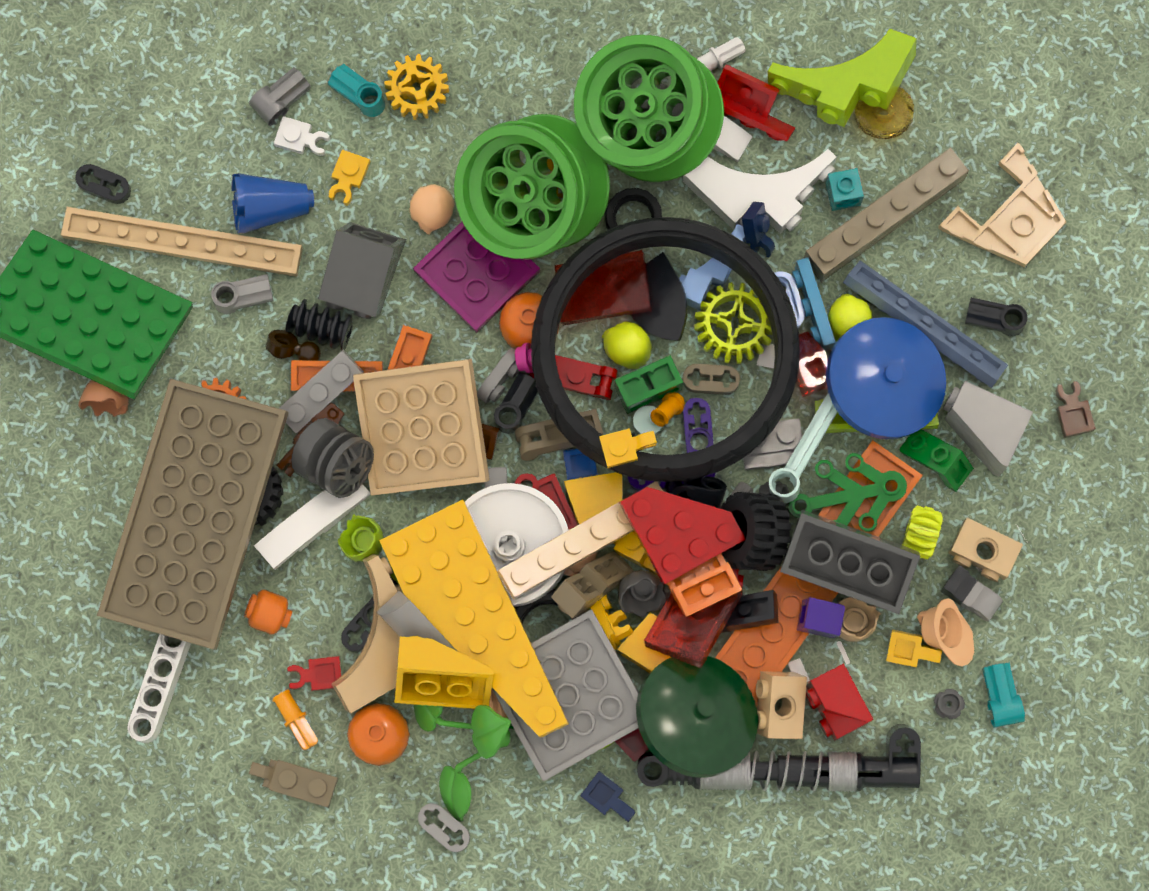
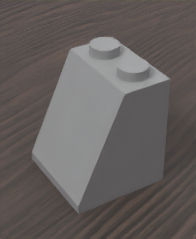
(986, 424)

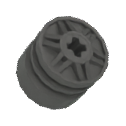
(332, 458)

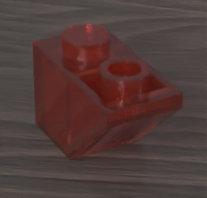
(812, 366)

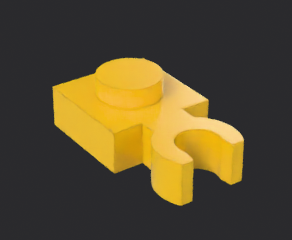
(348, 172)

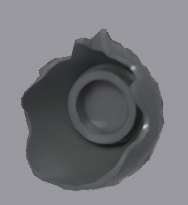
(641, 593)

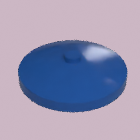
(886, 378)

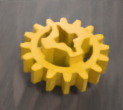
(428, 82)

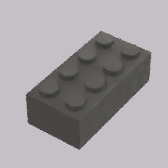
(850, 561)

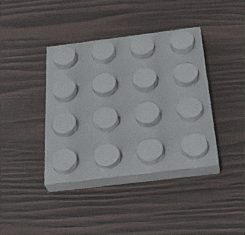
(590, 690)

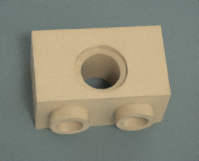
(1003, 550)
(789, 719)

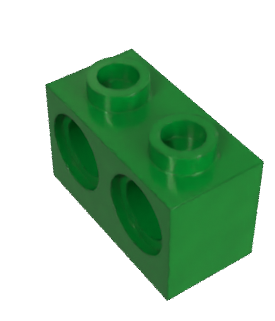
(648, 384)

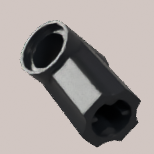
(992, 316)
(517, 401)

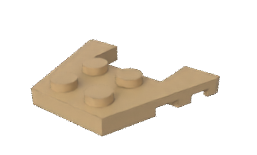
(1021, 222)

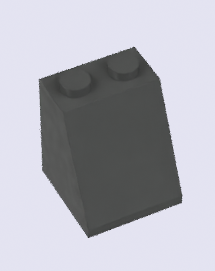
(360, 269)

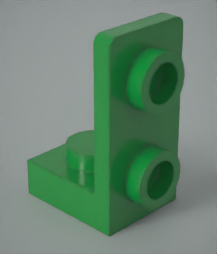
(938, 456)

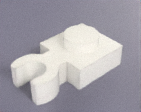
(296, 135)

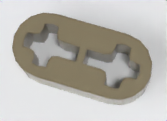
(711, 386)

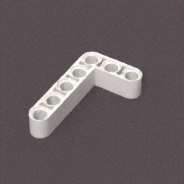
(153, 682)

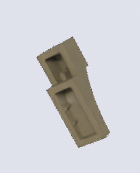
(590, 584)

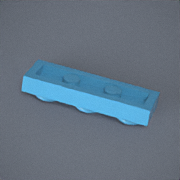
(813, 304)

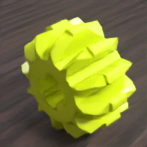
(923, 530)

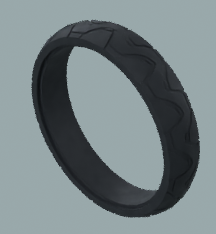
(687, 235)

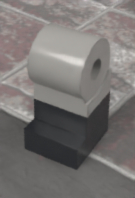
(972, 594)

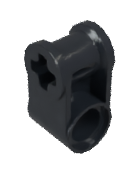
(703, 490)

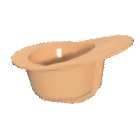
(947, 630)

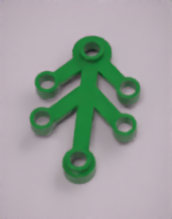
(854, 493)

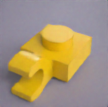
(622, 447)
(906, 649)

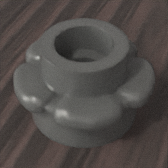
(957, 704)

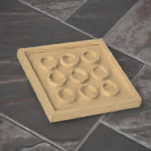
(422, 426)

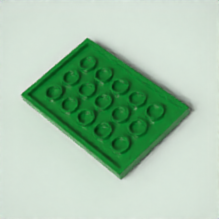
(87, 314)

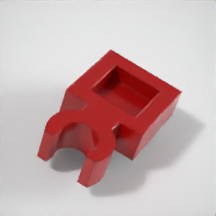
(319, 675)

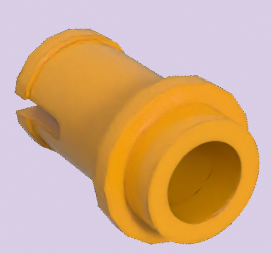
(671, 405)

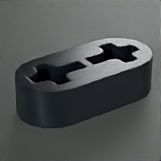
(100, 190)

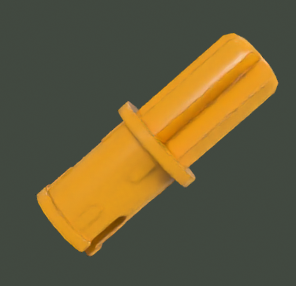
(295, 720)

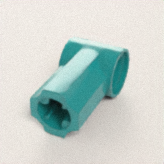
(356, 90)
(1003, 699)

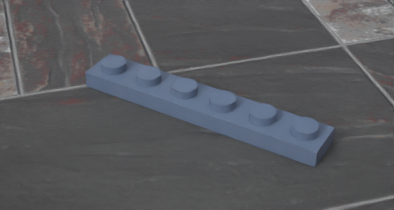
(944, 336)

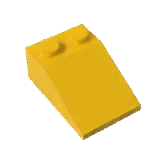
(439, 676)

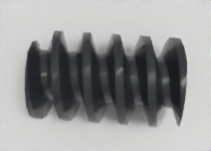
(319, 325)

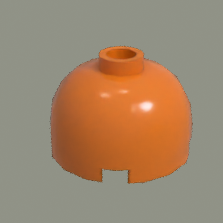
(518, 318)
(378, 734)

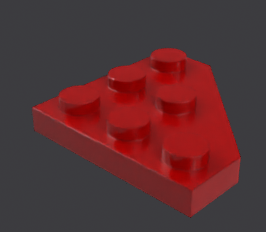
(679, 531)

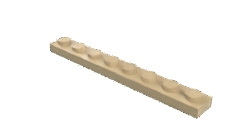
(182, 241)

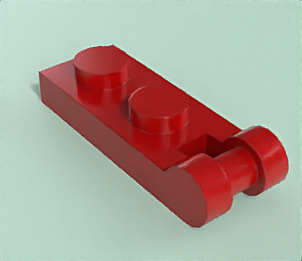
(578, 374)

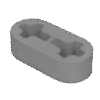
(439, 834)

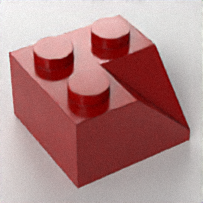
(837, 702)

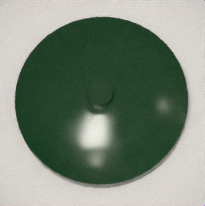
(697, 717)

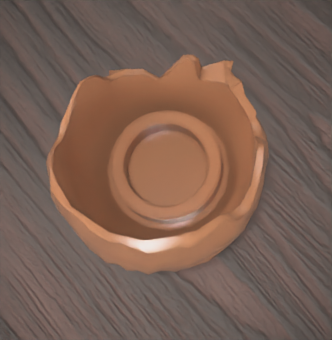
(103, 399)

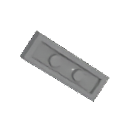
(320, 390)

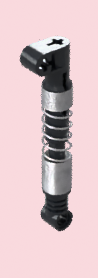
(805, 770)

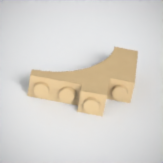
(376, 665)

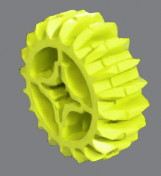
(748, 324)

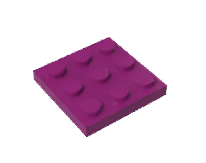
(472, 277)

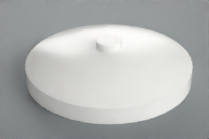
(514, 523)

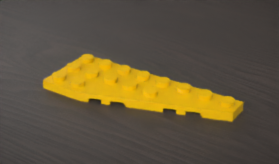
(458, 589)

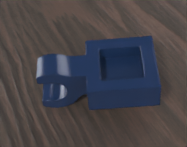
(755, 226)
(605, 795)

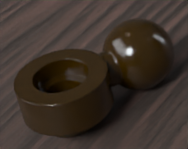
(286, 345)

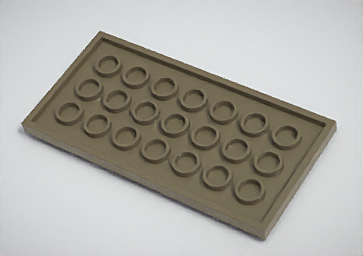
(193, 514)

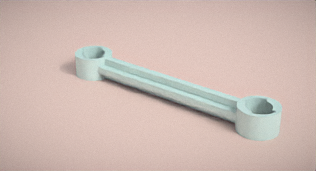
(804, 450)

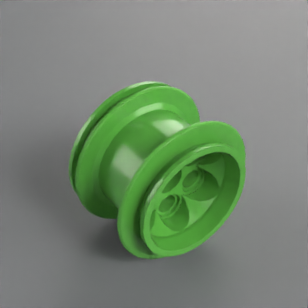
(608, 81)
(494, 192)

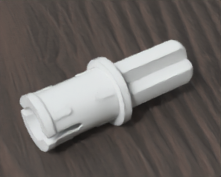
(717, 57)

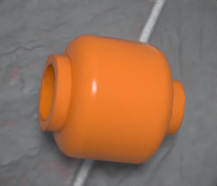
(268, 612)

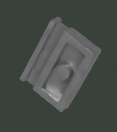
(777, 446)

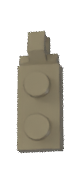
(296, 781)

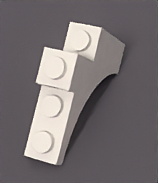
(732, 192)

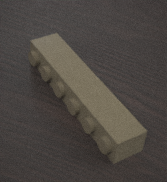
(886, 214)

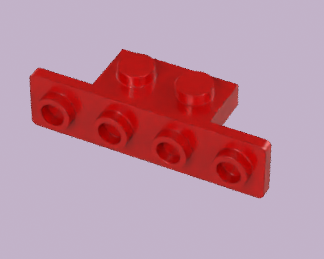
(752, 102)

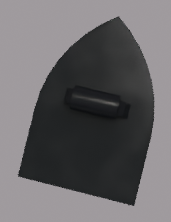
(667, 301)

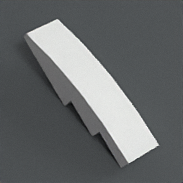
(306, 525)

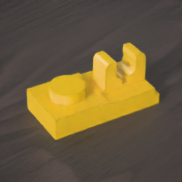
(611, 621)

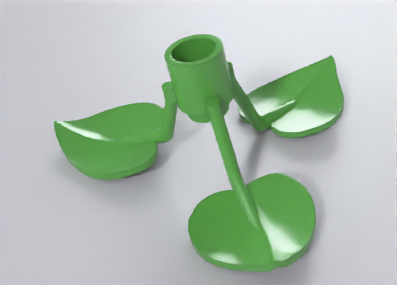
(489, 735)

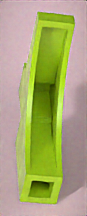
(838, 88)

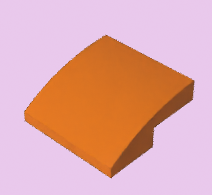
(704, 585)

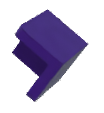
(821, 617)

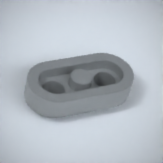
(492, 386)

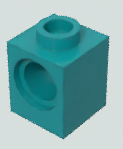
(844, 189)

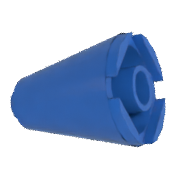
(267, 201)

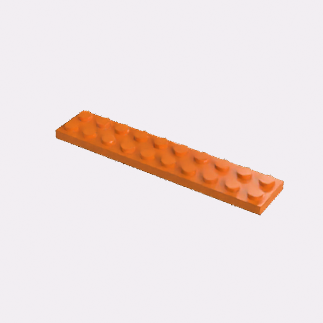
(775, 644)

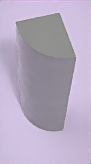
(408, 620)

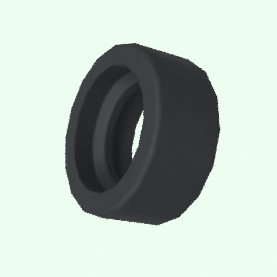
(627, 195)

